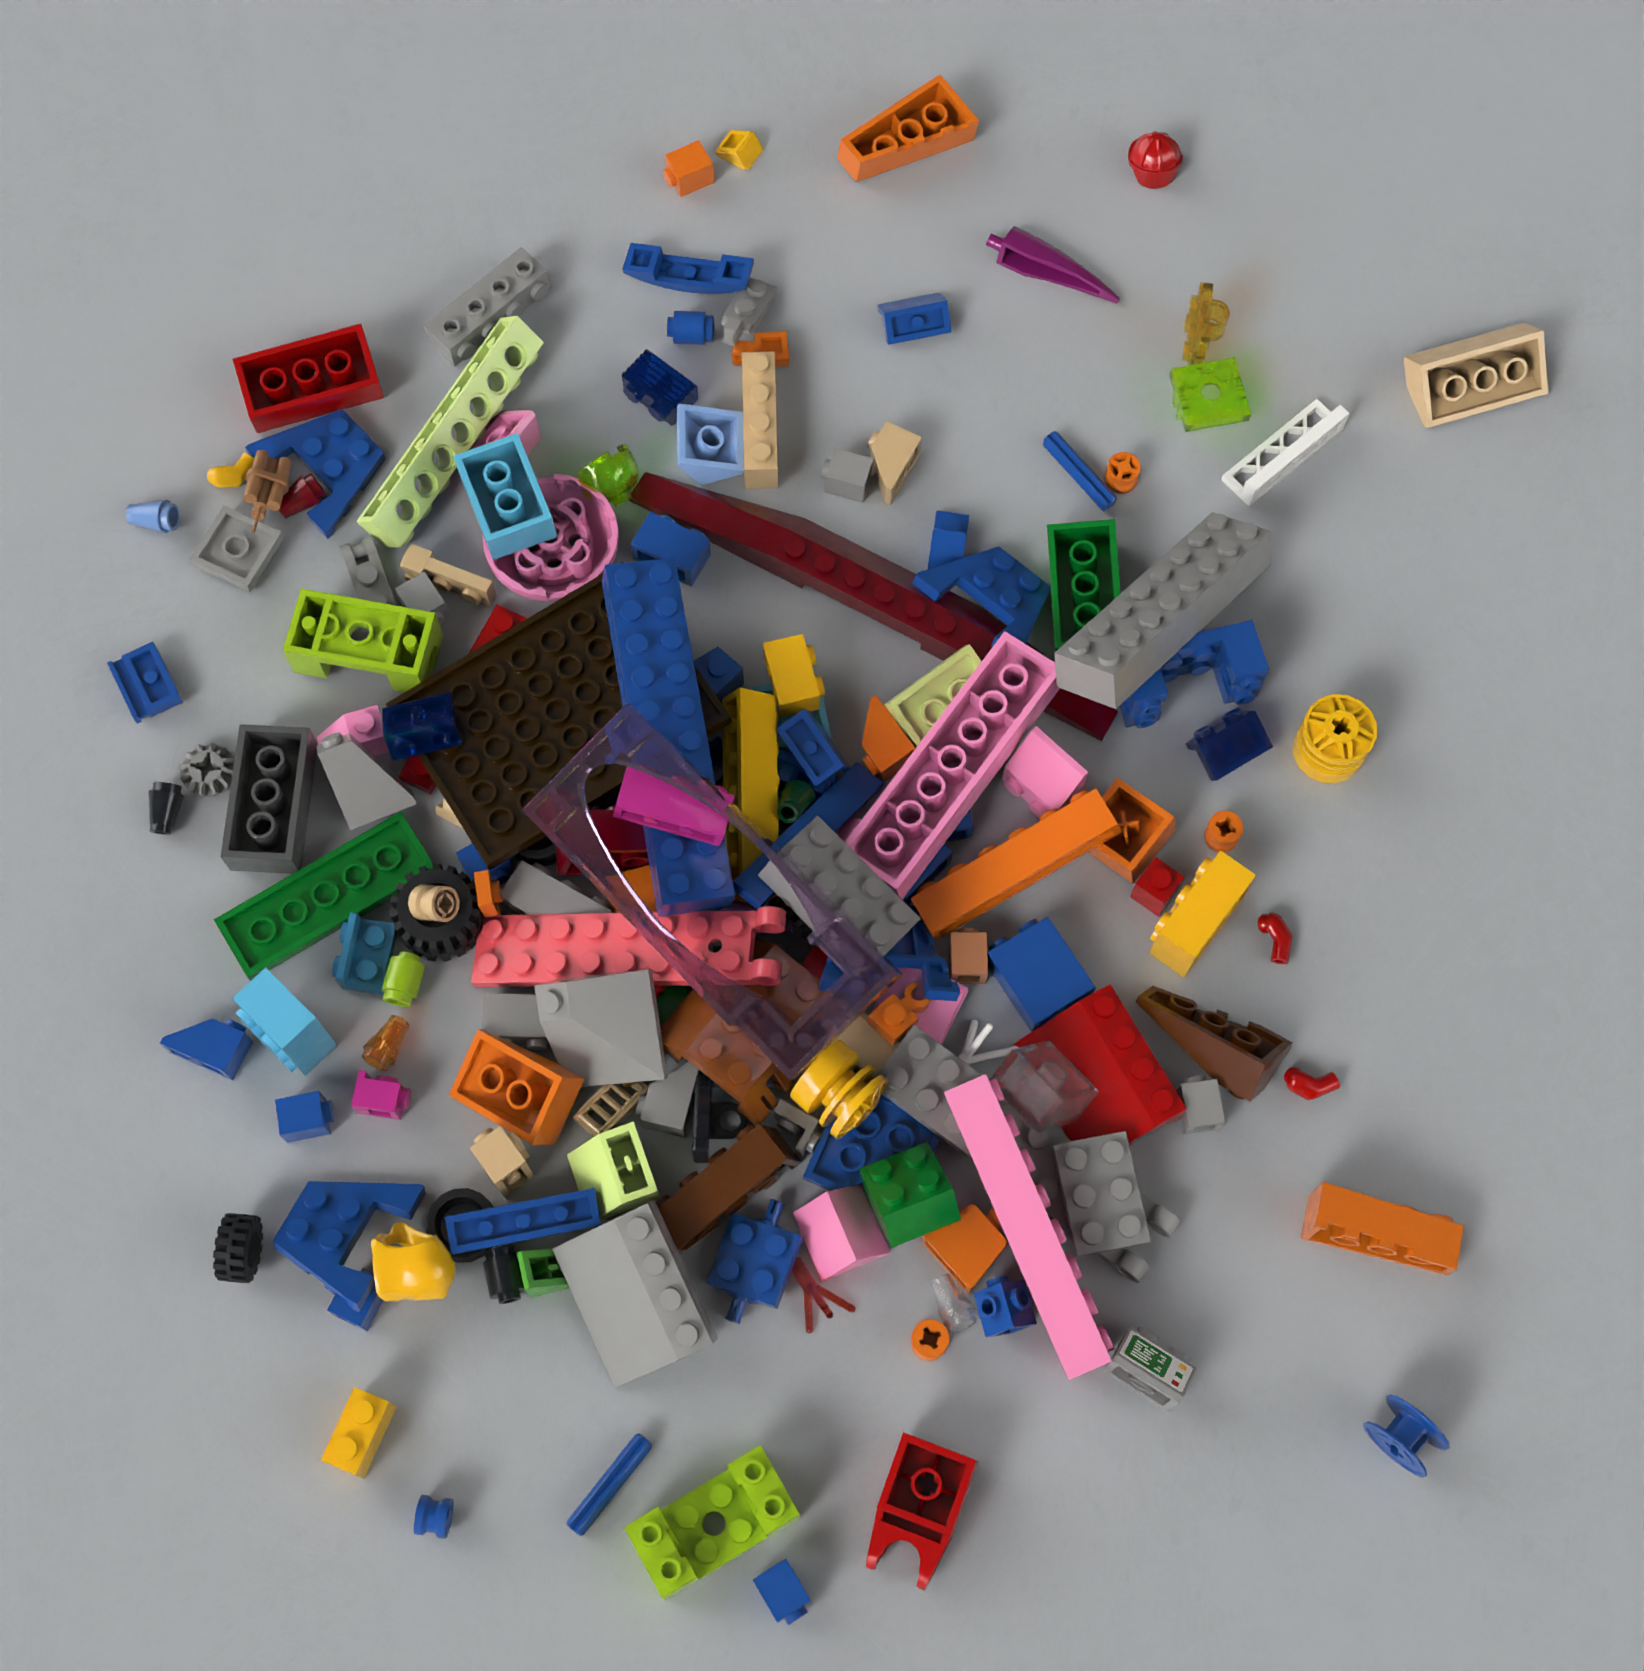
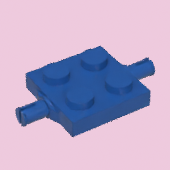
(754, 1261)

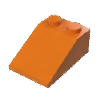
(516, 1088)

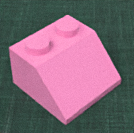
(1043, 774)

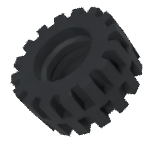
(238, 1248)

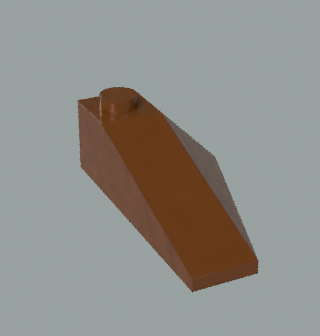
(1233, 1054)

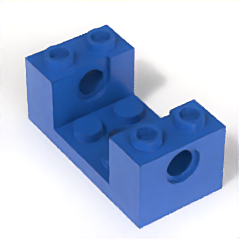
(1231, 653)

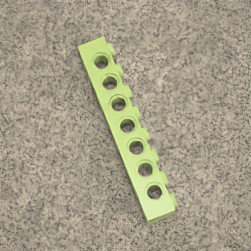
(436, 436)

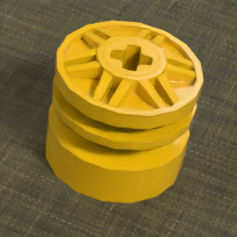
(1333, 756)
(835, 1085)

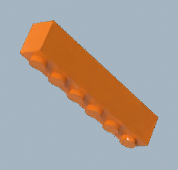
(1015, 864)

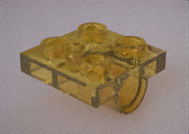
(1197, 326)

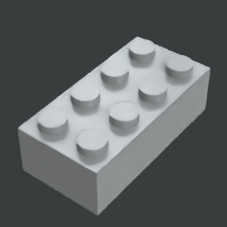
(846, 882)

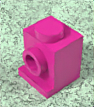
(380, 1096)

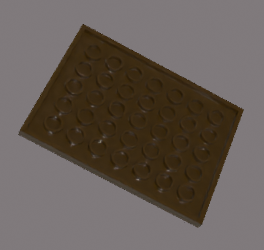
(525, 713)

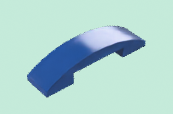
(687, 273)

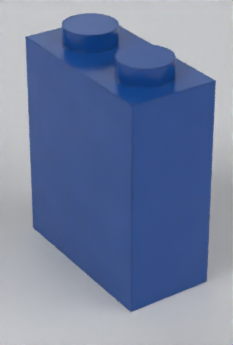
(1038, 972)

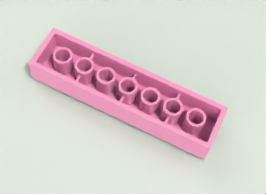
(954, 763)
(1027, 1227)

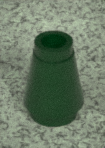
(795, 799)

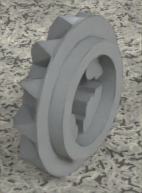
(215, 781)

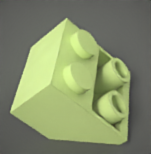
(616, 1169)

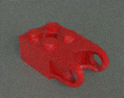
(916, 1518)

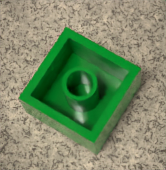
(910, 1194)

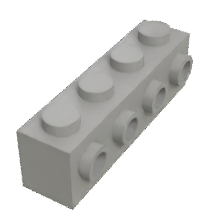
(499, 294)

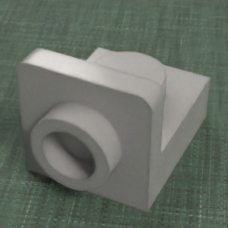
(795, 1120)

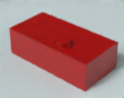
(308, 378)

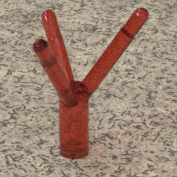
(814, 1290)

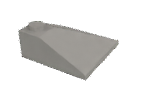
(604, 1026)

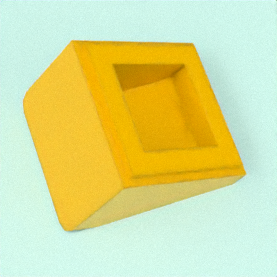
(740, 148)

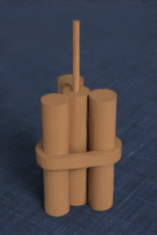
(266, 484)

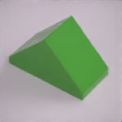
(541, 1272)

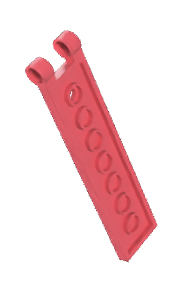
(562, 946)

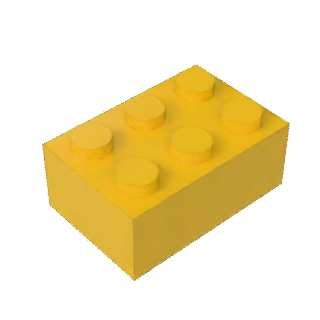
(1200, 912)

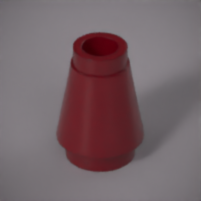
(301, 495)

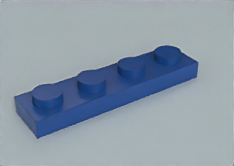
(522, 1221)

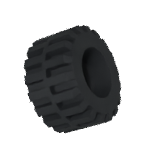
(447, 938)

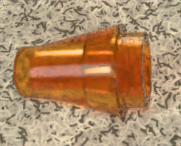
(385, 1044)

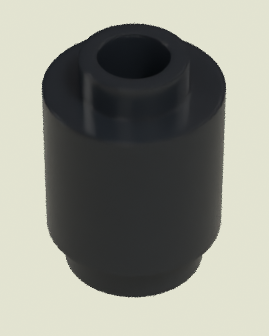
(503, 1274)

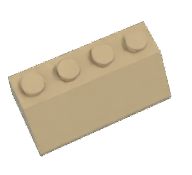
(1477, 374)

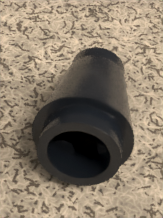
(164, 806)

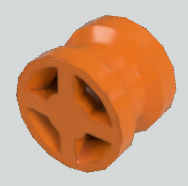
(1119, 465)
(1220, 838)
(926, 1349)

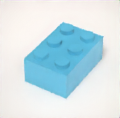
(505, 496)
(283, 1023)

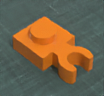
(488, 893)
(896, 1016)

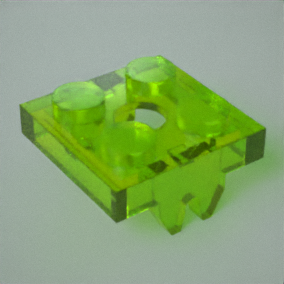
(1200, 412)

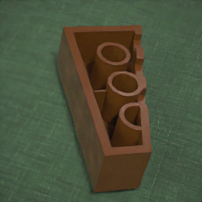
(725, 1184)

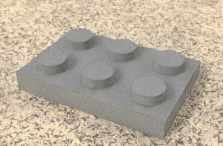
(1100, 1194)

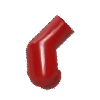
(1280, 934)

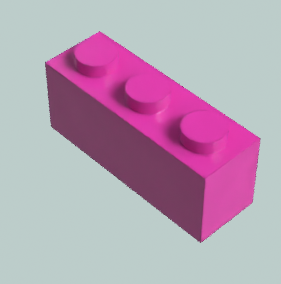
(667, 808)

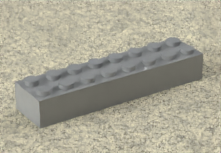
(1162, 610)

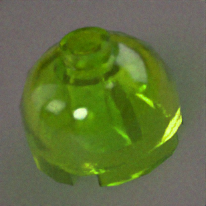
(611, 475)

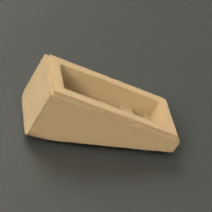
(583, 1115)

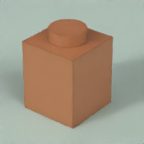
(968, 956)

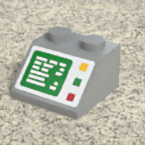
(1151, 1368)

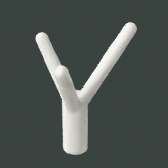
(971, 1046)

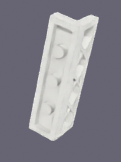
(1288, 457)

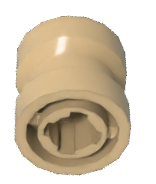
(434, 903)

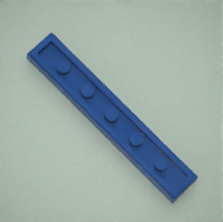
(833, 807)

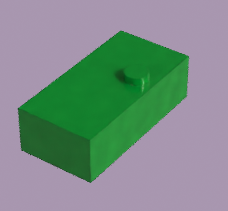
(1081, 573)

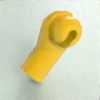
(230, 475)

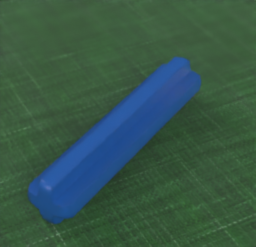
(1079, 471)
(609, 1484)

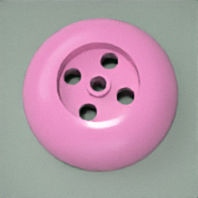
(573, 517)

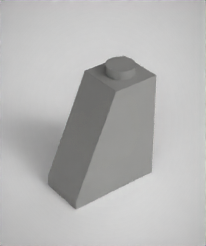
(361, 781)

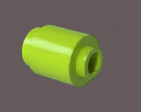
(402, 979)

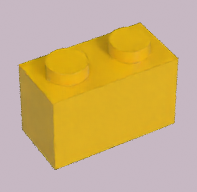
(792, 675)
(358, 1432)

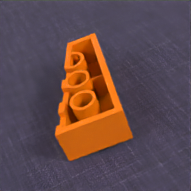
(908, 131)
(1381, 1229)

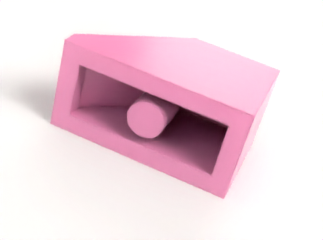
(364, 726)

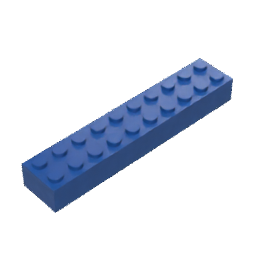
(661, 684)

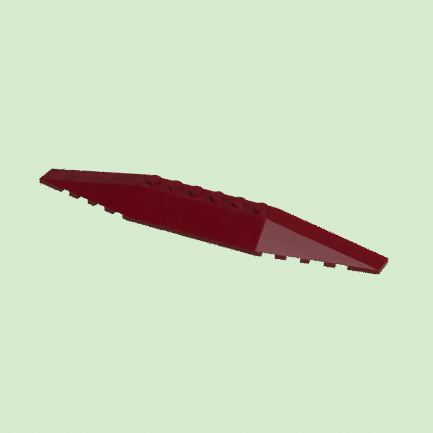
(849, 574)

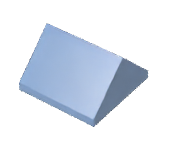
(709, 443)

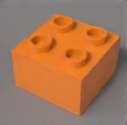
(1143, 831)

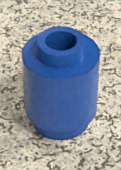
(690, 327)

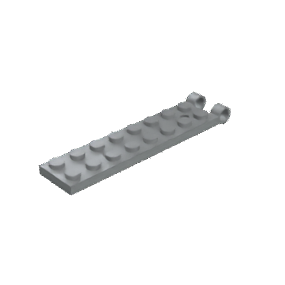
(921, 1074)

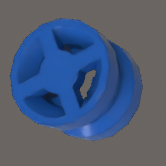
(433, 1516)

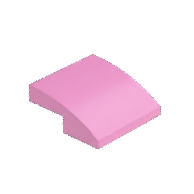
(938, 1016)

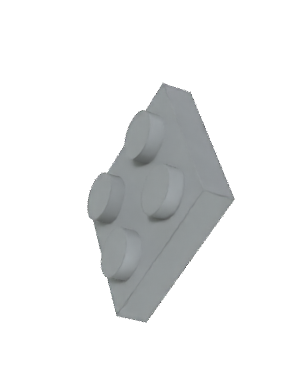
(233, 551)

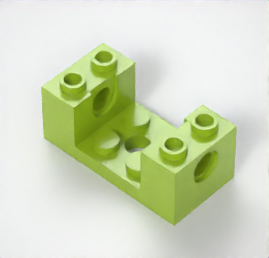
(399, 643)
(674, 1540)

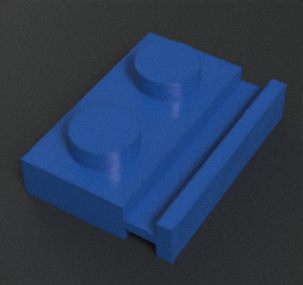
(145, 682)

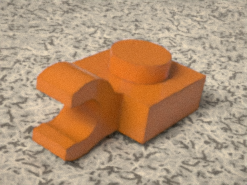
(764, 342)

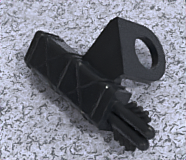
(706, 1119)

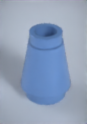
(154, 515)

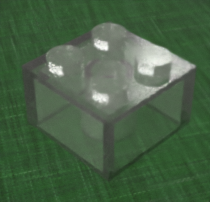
(1043, 1086)

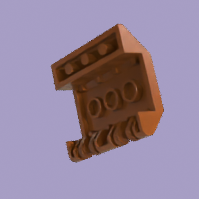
(726, 1051)

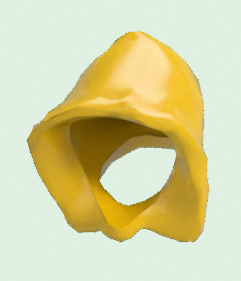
(411, 1272)

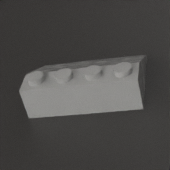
(635, 1294)

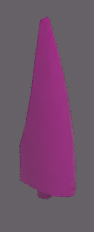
(1042, 261)

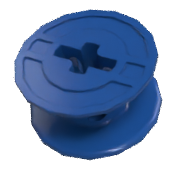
(1406, 1435)

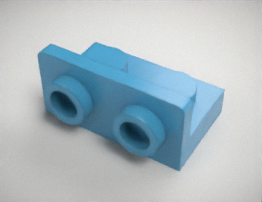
(364, 954)

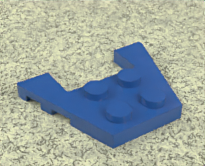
(336, 454)
(996, 583)
(911, 951)
(328, 1225)

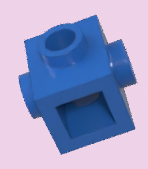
(1004, 1307)

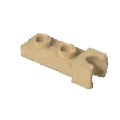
(447, 577)

